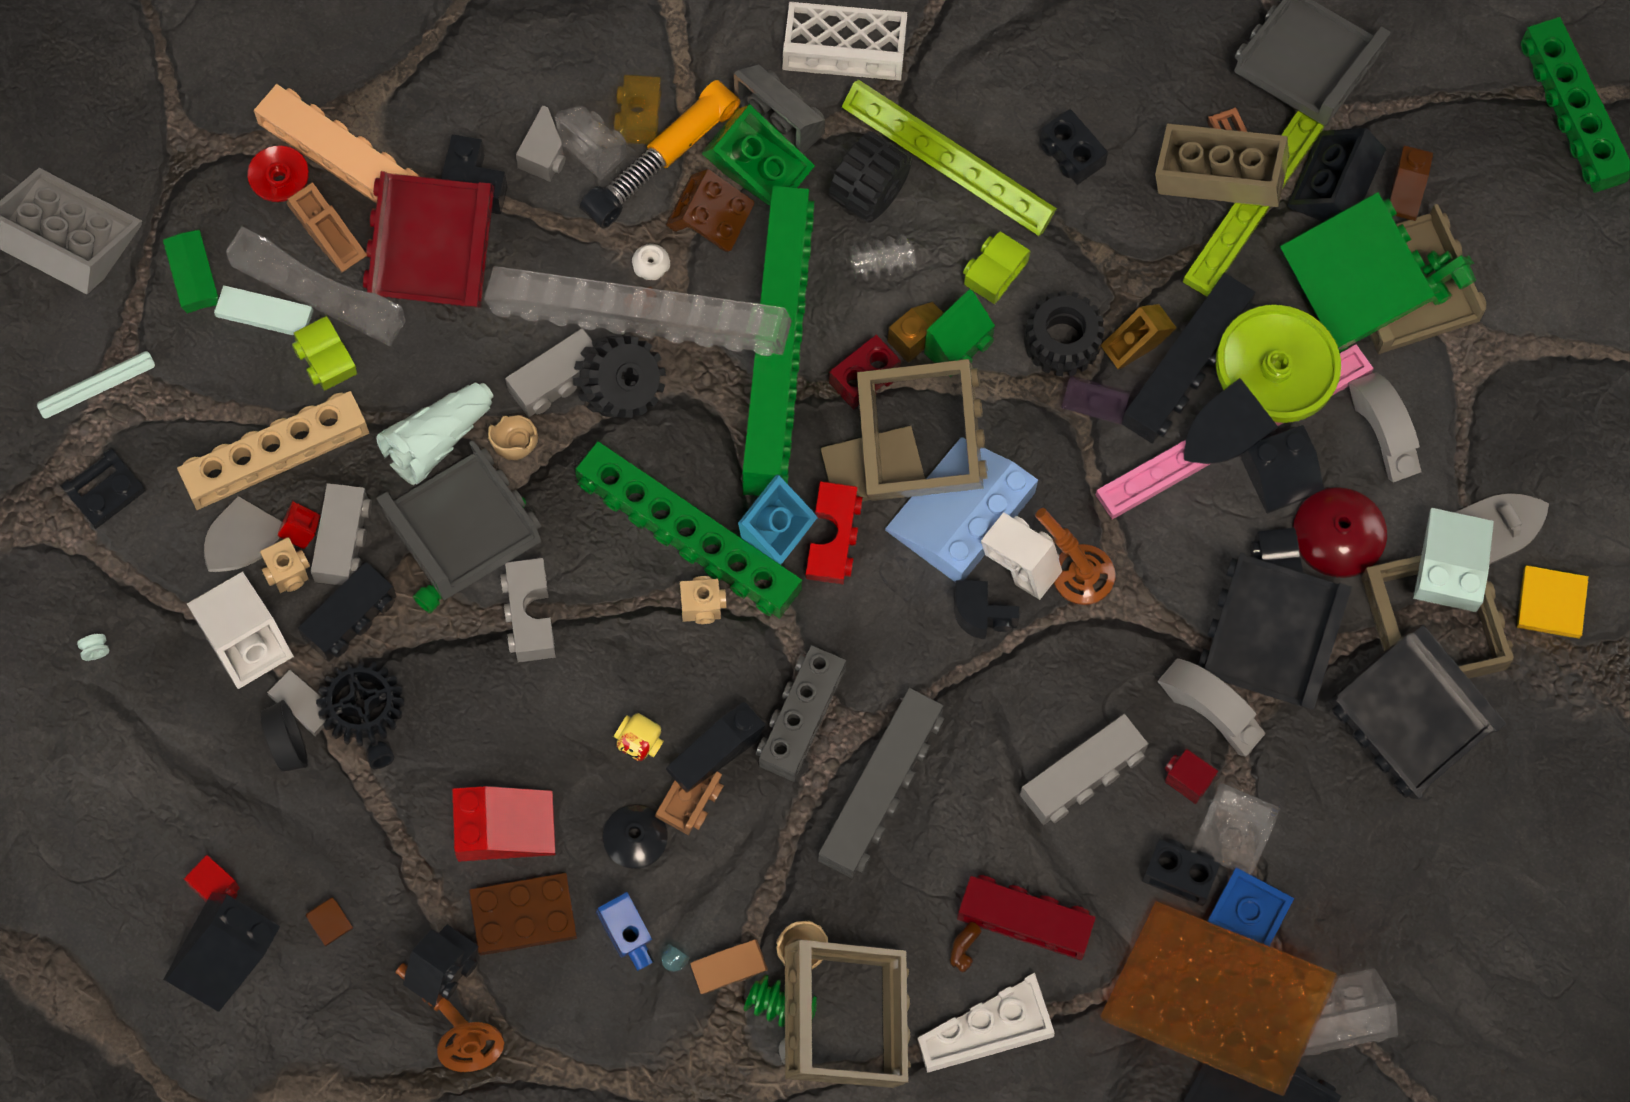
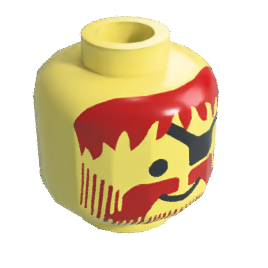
(638, 737)

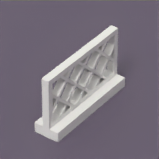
(844, 59)

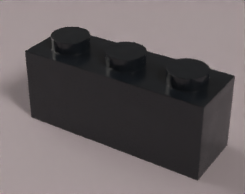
(348, 612)

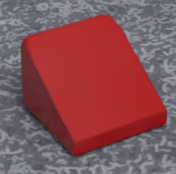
(299, 525)

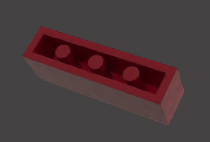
(1026, 917)

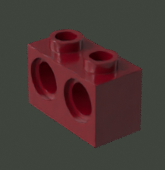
(861, 361)

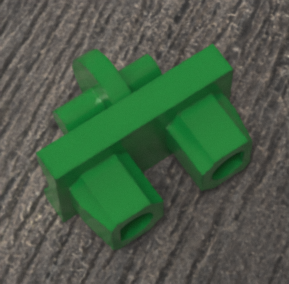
(1458, 269)

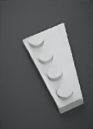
(1002, 1023)

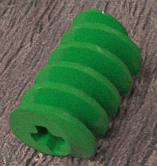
(770, 999)

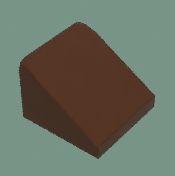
(329, 921)

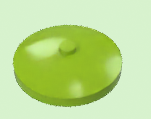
(1282, 359)

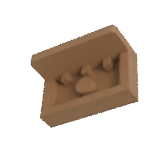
(687, 809)

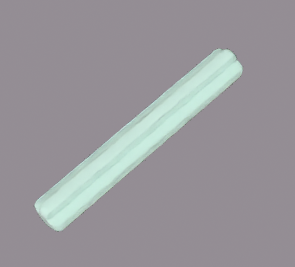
(95, 384)

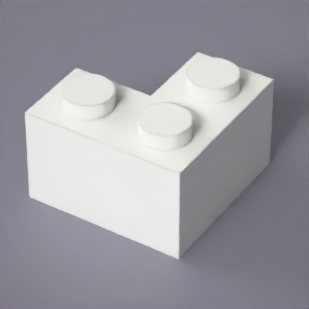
(1024, 552)

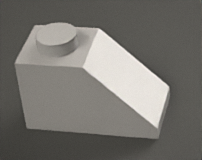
(542, 148)

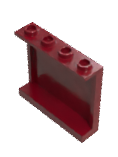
(429, 239)

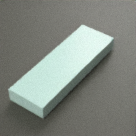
(262, 310)

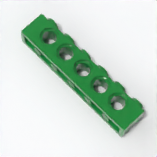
(1554, 39)

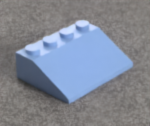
(950, 525)

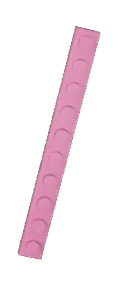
(1171, 467)

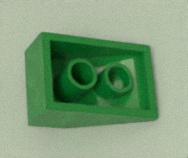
(757, 155)

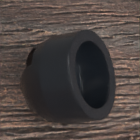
(379, 755)

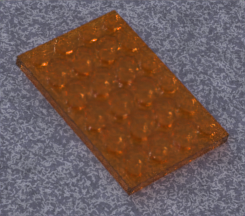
(1219, 998)

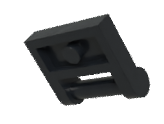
(109, 495)

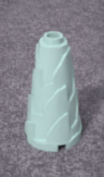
(432, 431)

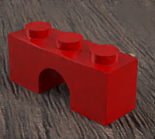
(831, 560)

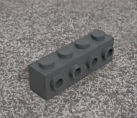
(802, 713)

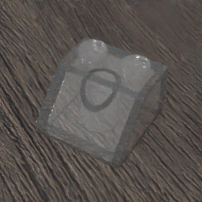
(590, 140)
(1236, 828)

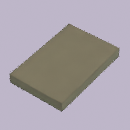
(898, 459)

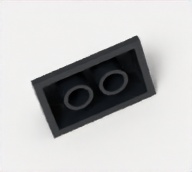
(1337, 173)

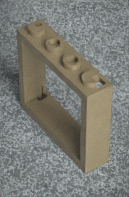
(870, 433)
(1387, 627)
(799, 1012)

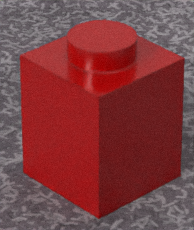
(210, 878)

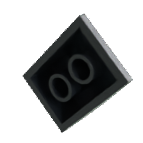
(220, 950)

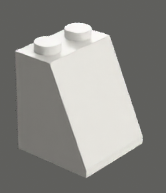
(240, 630)

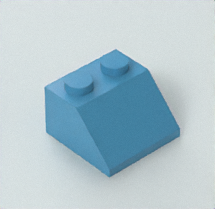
(776, 521)

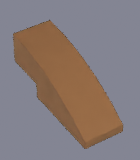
(326, 227)

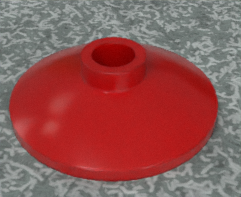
(273, 163)

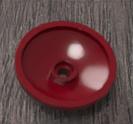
(1334, 549)

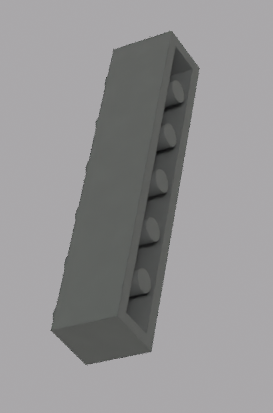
(881, 783)

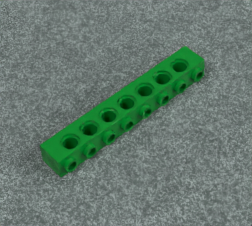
(604, 462)

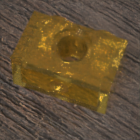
(642, 93)

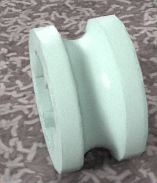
(93, 647)

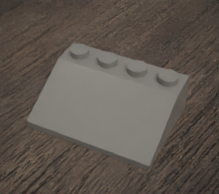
(64, 230)

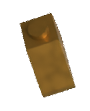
(910, 330)
(1138, 335)

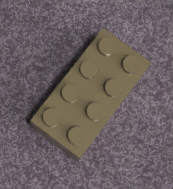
(1222, 165)

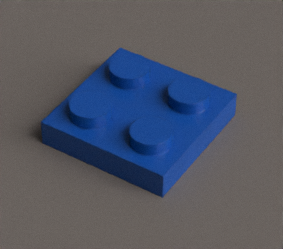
(1251, 908)

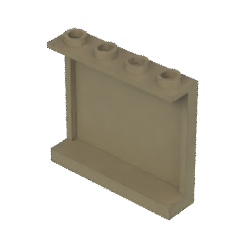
(1462, 309)

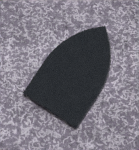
(1227, 426)

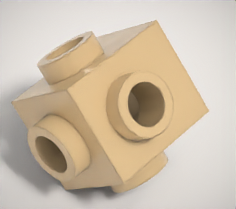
(284, 566)
(702, 600)

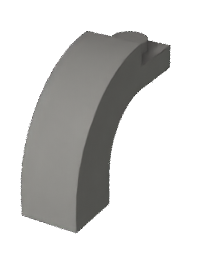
(1389, 418)
(1216, 701)

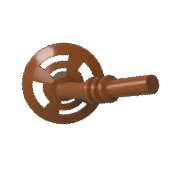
(1080, 568)
(469, 1038)

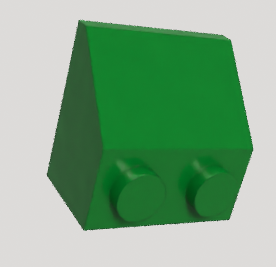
(960, 331)

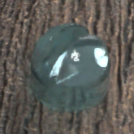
(674, 959)

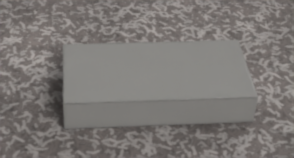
(300, 700)

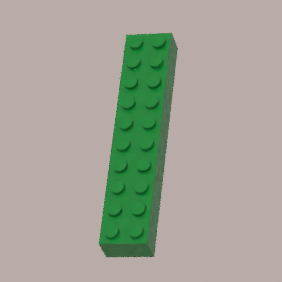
(776, 375)

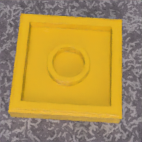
(1552, 602)

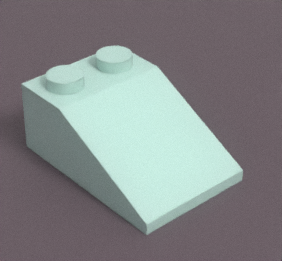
(1454, 560)

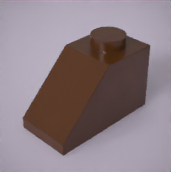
(1410, 181)

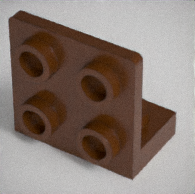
(711, 209)

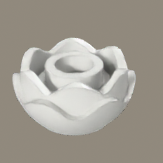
(649, 270)

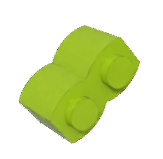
(996, 267)
(324, 354)

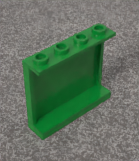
(1360, 271)

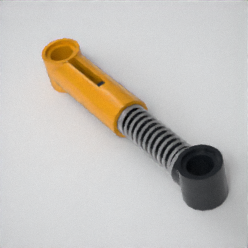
(714, 105)

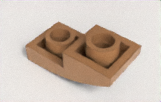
(729, 966)

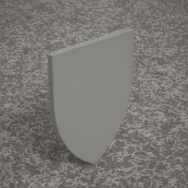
(1515, 520)
(239, 536)

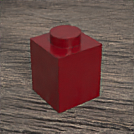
(1190, 775)

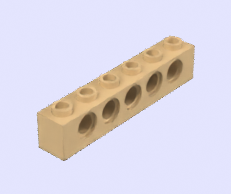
(265, 464)

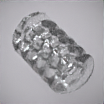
(882, 257)

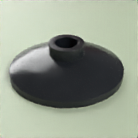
(640, 851)

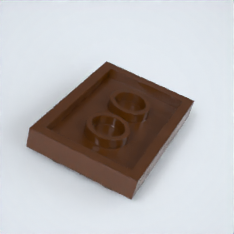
(522, 914)

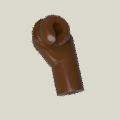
(961, 944)

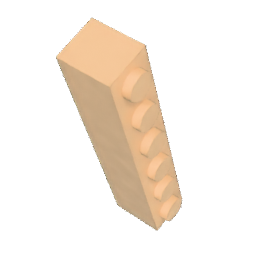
(325, 140)

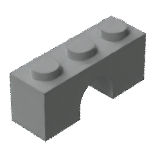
(531, 637)

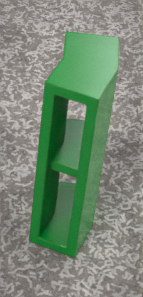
(191, 271)

